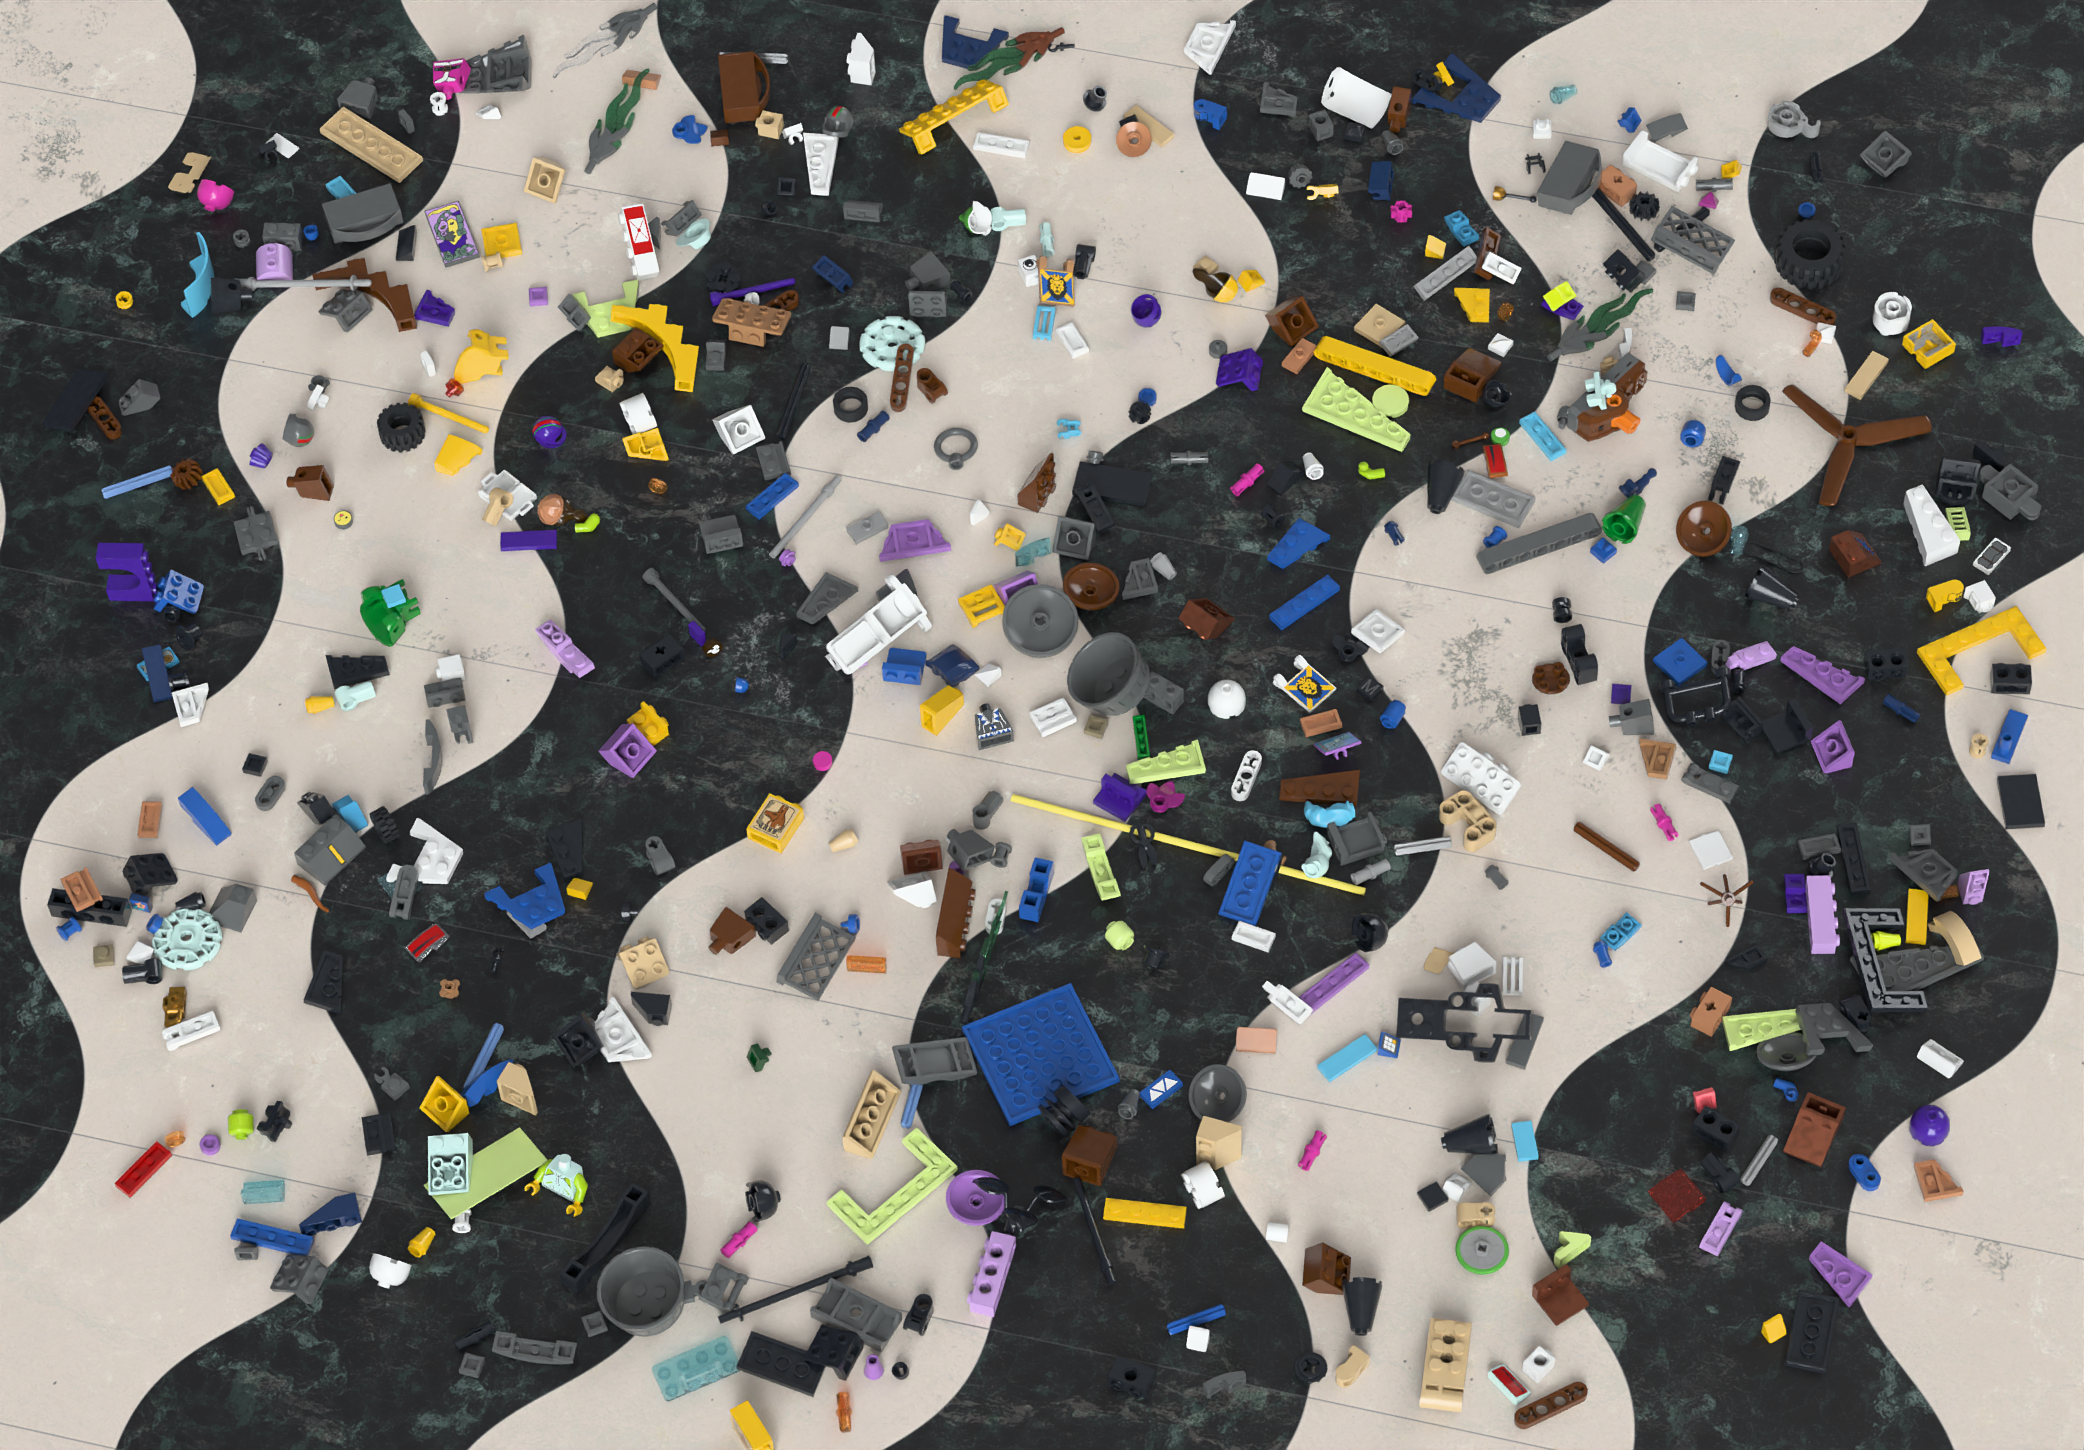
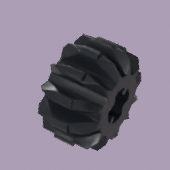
(1644, 206)

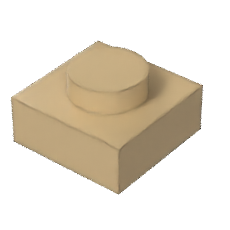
(1207, 264)

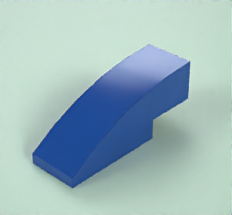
(204, 816)
(483, 1084)

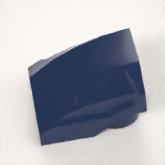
(952, 665)

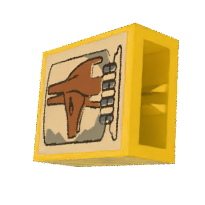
(775, 823)
(750, 1428)

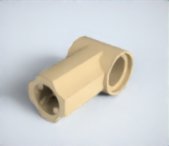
(499, 501)

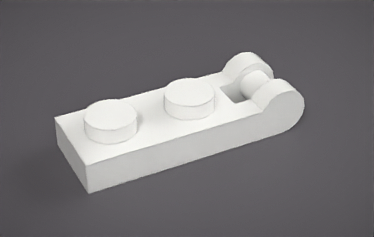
(190, 1030)

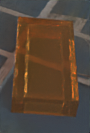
(866, 964)

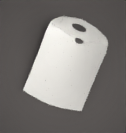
(1355, 98)

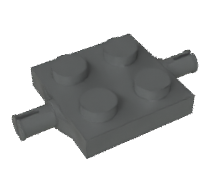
(256, 533)

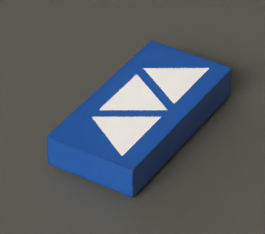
(1161, 1089)

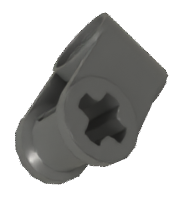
(658, 855)

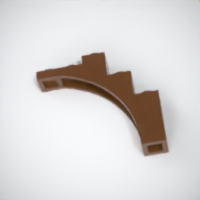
(394, 298)

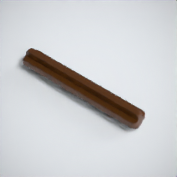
(1606, 846)

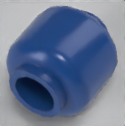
(1693, 433)

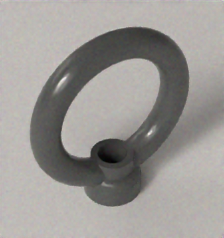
(955, 460)

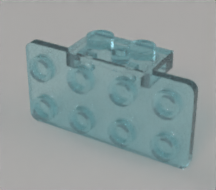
(695, 1368)

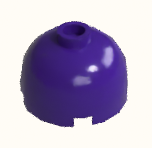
(1929, 1125)

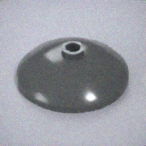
(1784, 1052)
(1206, 1092)

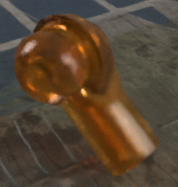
(1812, 345)

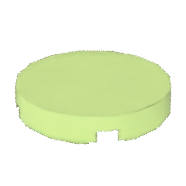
(1391, 400)

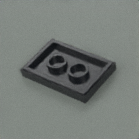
(2020, 801)

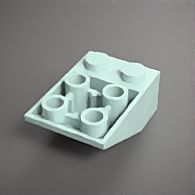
(449, 1163)

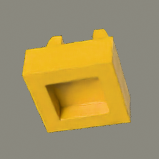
(1443, 74)

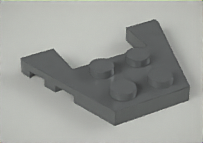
(1827, 1022)

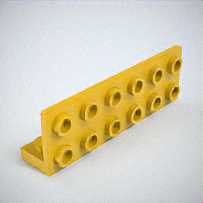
(920, 128)

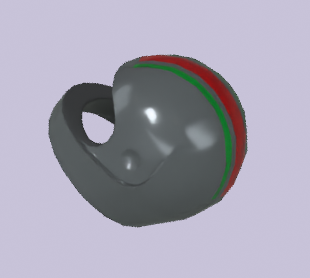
(837, 122)
(298, 431)

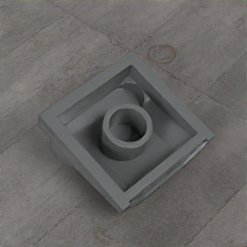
(1885, 154)

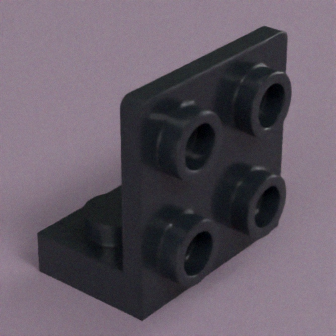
(835, 1350)

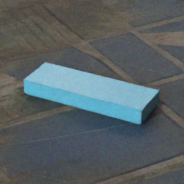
(1542, 436)
(1347, 1058)

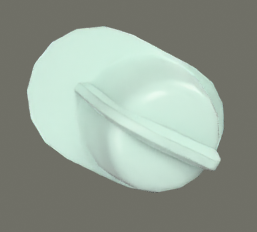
(696, 234)

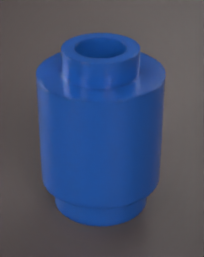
(1393, 714)

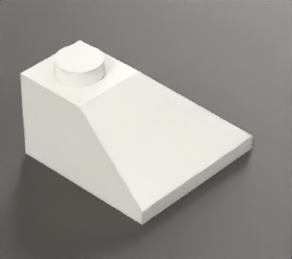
(739, 428)
(915, 889)

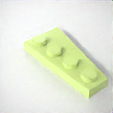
(1177, 763)
(1758, 1027)

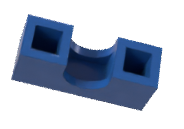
(1039, 884)

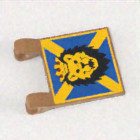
(1054, 285)

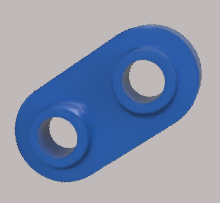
(1863, 1171)

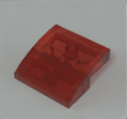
(1677, 1195)

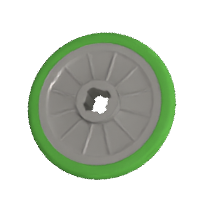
(1478, 1261)

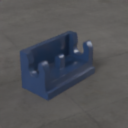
(1381, 180)
(832, 273)

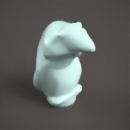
(1320, 855)

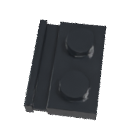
(378, 1134)

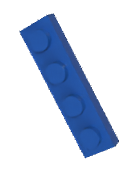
(1304, 602)
(272, 1237)

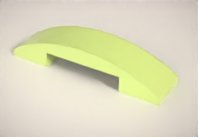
(1099, 867)

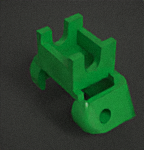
(384, 622)

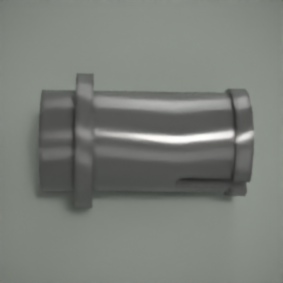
(1498, 879)

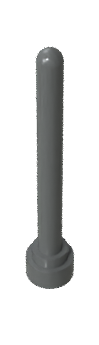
(652, 577)

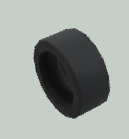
(1752, 391)
(850, 393)

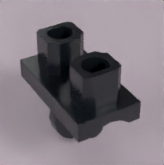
(277, 1120)

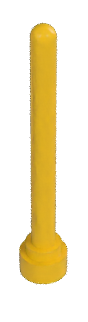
(419, 402)

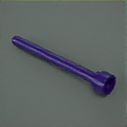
(716, 297)

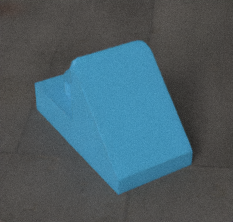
(350, 813)

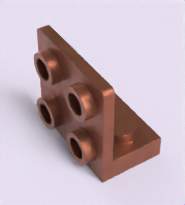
(1559, 1296)

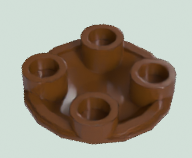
(1550, 678)

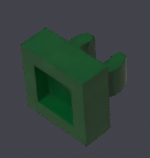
(758, 1057)

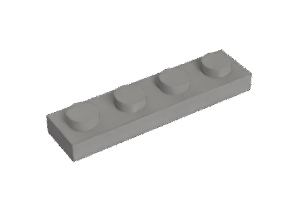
(1446, 273)

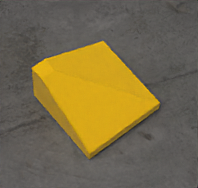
(1731, 169)

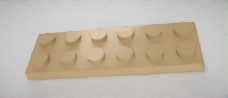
(371, 144)

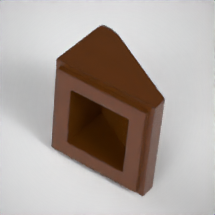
(719, 137)

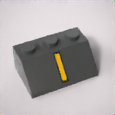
(329, 850)

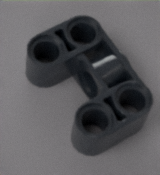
(1581, 663)

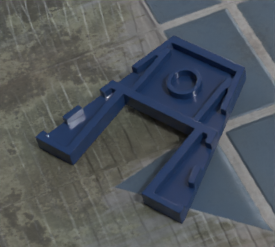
(1474, 100)

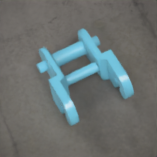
(1075, 423)

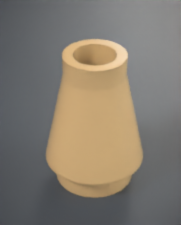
(843, 841)

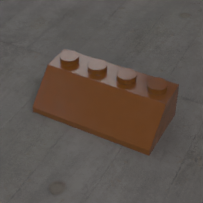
(954, 915)

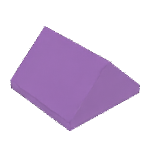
(1833, 748)

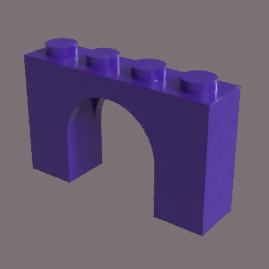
(132, 558)

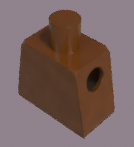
(1399, 108)
(312, 482)
(730, 932)

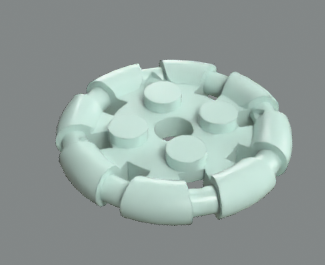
(887, 335)
(191, 948)

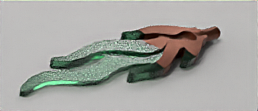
(1008, 56)

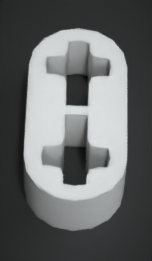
(991, 915)

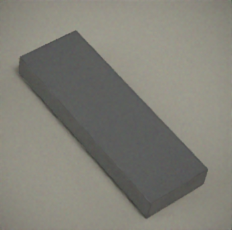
(1522, 1049)

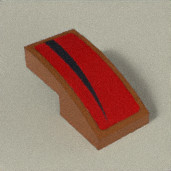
(1495, 461)

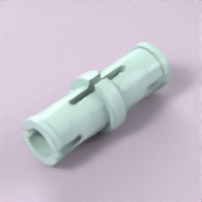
(1046, 239)

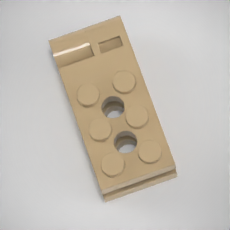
(1445, 1365)

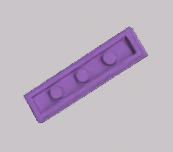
(1334, 981)

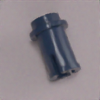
(1394, 533)

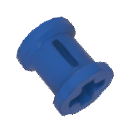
(1497, 535)
(68, 928)

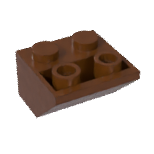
(635, 351)
(1325, 1269)

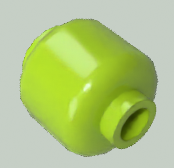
(240, 1124)

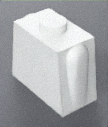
(1471, 965)

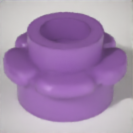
(787, 557)

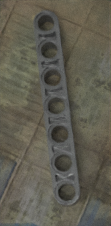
(1539, 543)

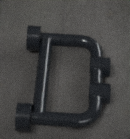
(1709, 713)

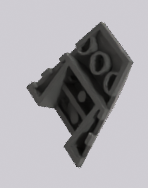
(501, 69)

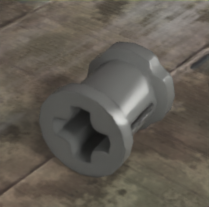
(1001, 855)

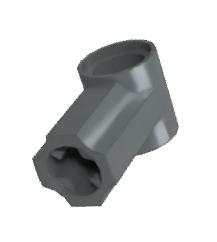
(986, 809)

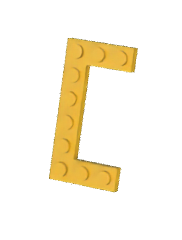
(2010, 620)

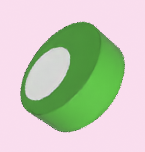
(1500, 436)

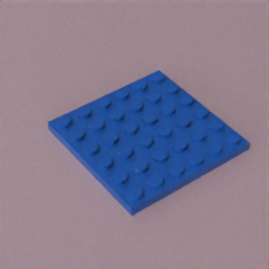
(1037, 1048)

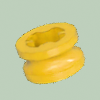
(124, 295)

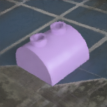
(274, 262)

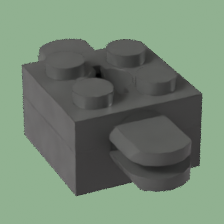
(2016, 485)

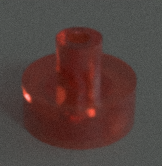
(453, 387)

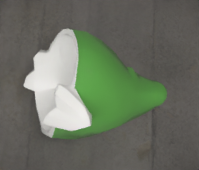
(977, 219)

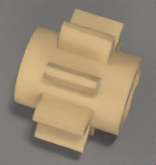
(1608, 363)

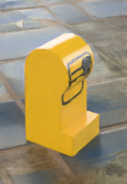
(1944, 593)

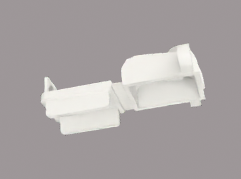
(877, 627)

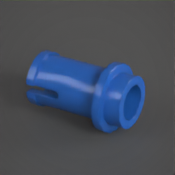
(1600, 949)

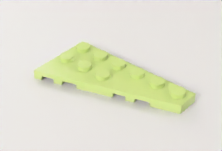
(1350, 410)

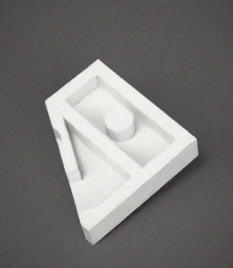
(190, 703)

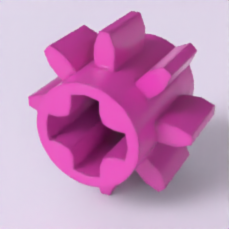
(1401, 211)

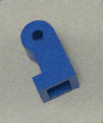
(1210, 112)

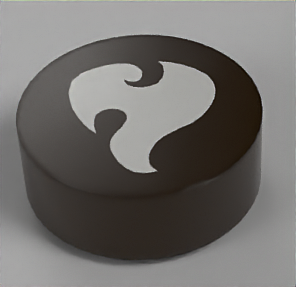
(712, 647)

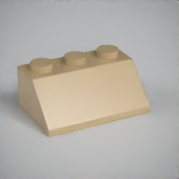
(1218, 1142)

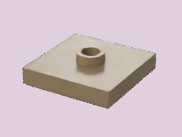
(1378, 324)

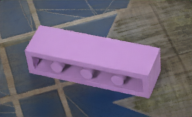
(1821, 915)

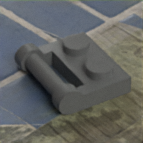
(717, 1284)

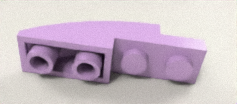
(563, 649)

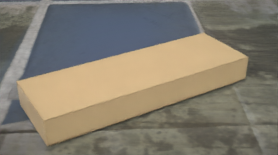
(1159, 133)
(1866, 375)

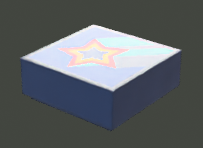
(141, 902)

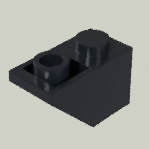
(316, 807)

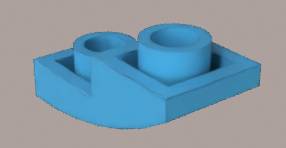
(1460, 227)
(1621, 932)

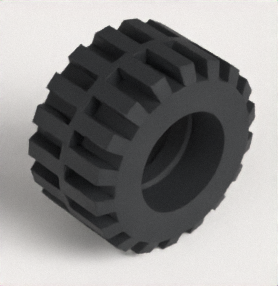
(397, 416)

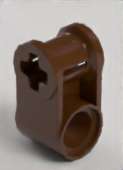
(932, 386)

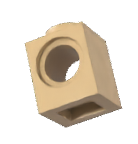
(770, 124)

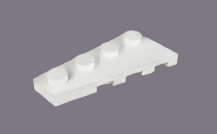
(820, 157)

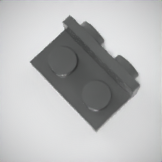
(444, 692)

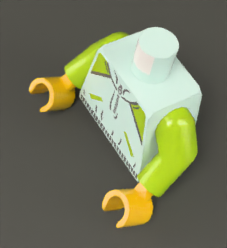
(563, 1178)

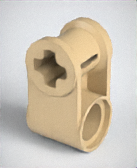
(1473, 1215)

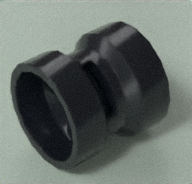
(1562, 610)

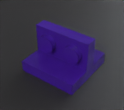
(1119, 796)

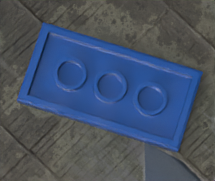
(1250, 883)

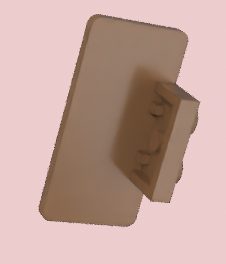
(749, 321)

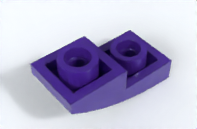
(1568, 310)

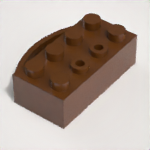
(742, 86)

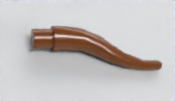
(307, 886)

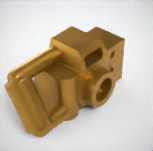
(176, 1006)

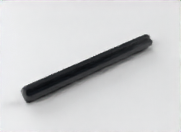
(1623, 225)

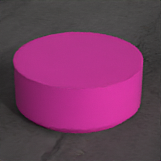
(822, 761)

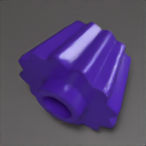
(260, 456)

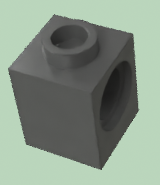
(1321, 125)

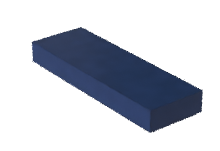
(157, 673)

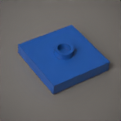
(1680, 662)

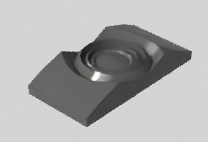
(934, 1061)

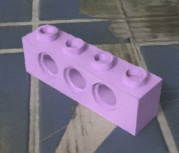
(987, 1302)

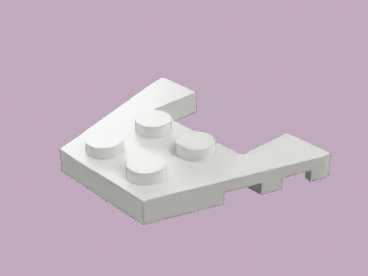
(436, 859)

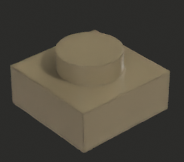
(1096, 726)
(103, 955)

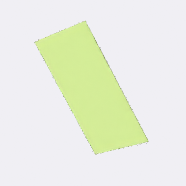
(493, 1170)

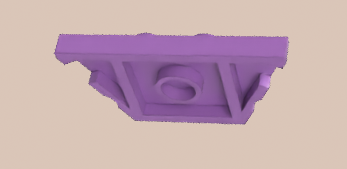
(913, 540)

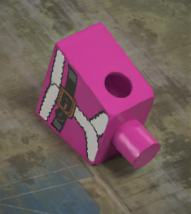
(450, 76)

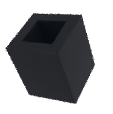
(1529, 719)

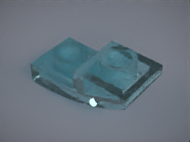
(1026, 555)

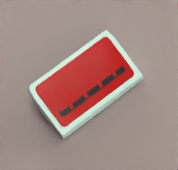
(1508, 1384)

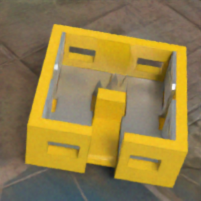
(1929, 344)

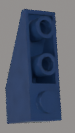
(336, 1213)

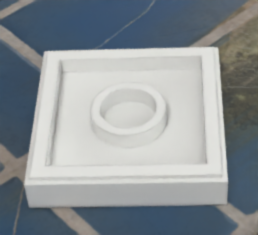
(1378, 631)

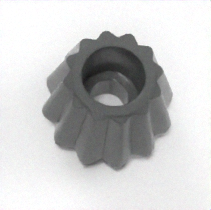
(1299, 175)

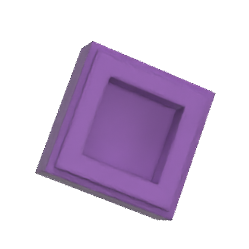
(538, 296)

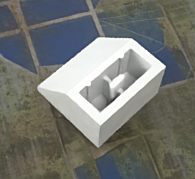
(861, 61)

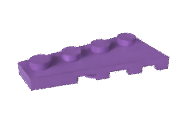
(1823, 675)

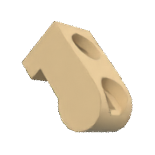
(1352, 1368)

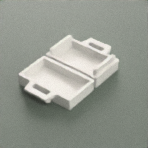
(522, 495)

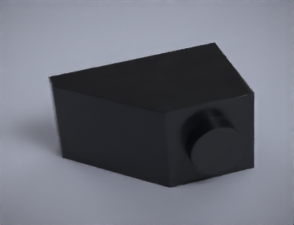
(653, 1007)

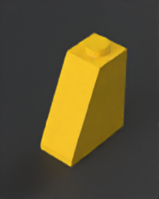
(940, 709)

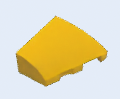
(455, 455)

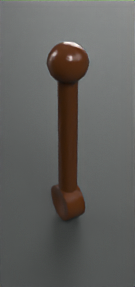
(1455, 444)

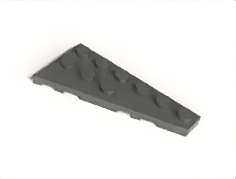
(1917, 968)

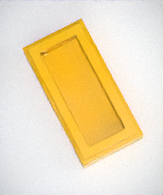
(218, 486)

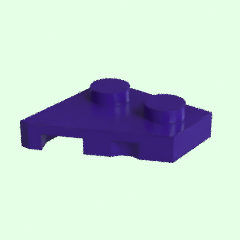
(434, 310)

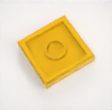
(502, 240)

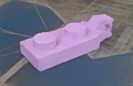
(1751, 656)

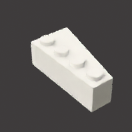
(1930, 527)

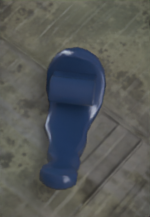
(1631, 488)

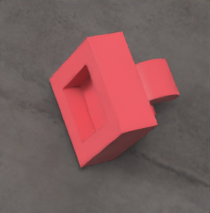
(1704, 1098)

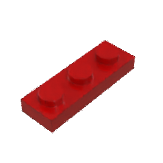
(143, 1169)

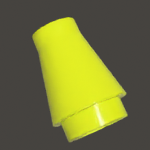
(1885, 940)

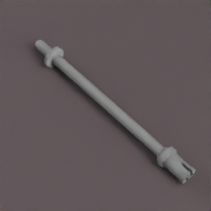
(353, 283)

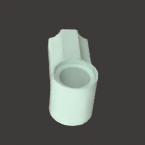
(1002, 218)
(349, 697)

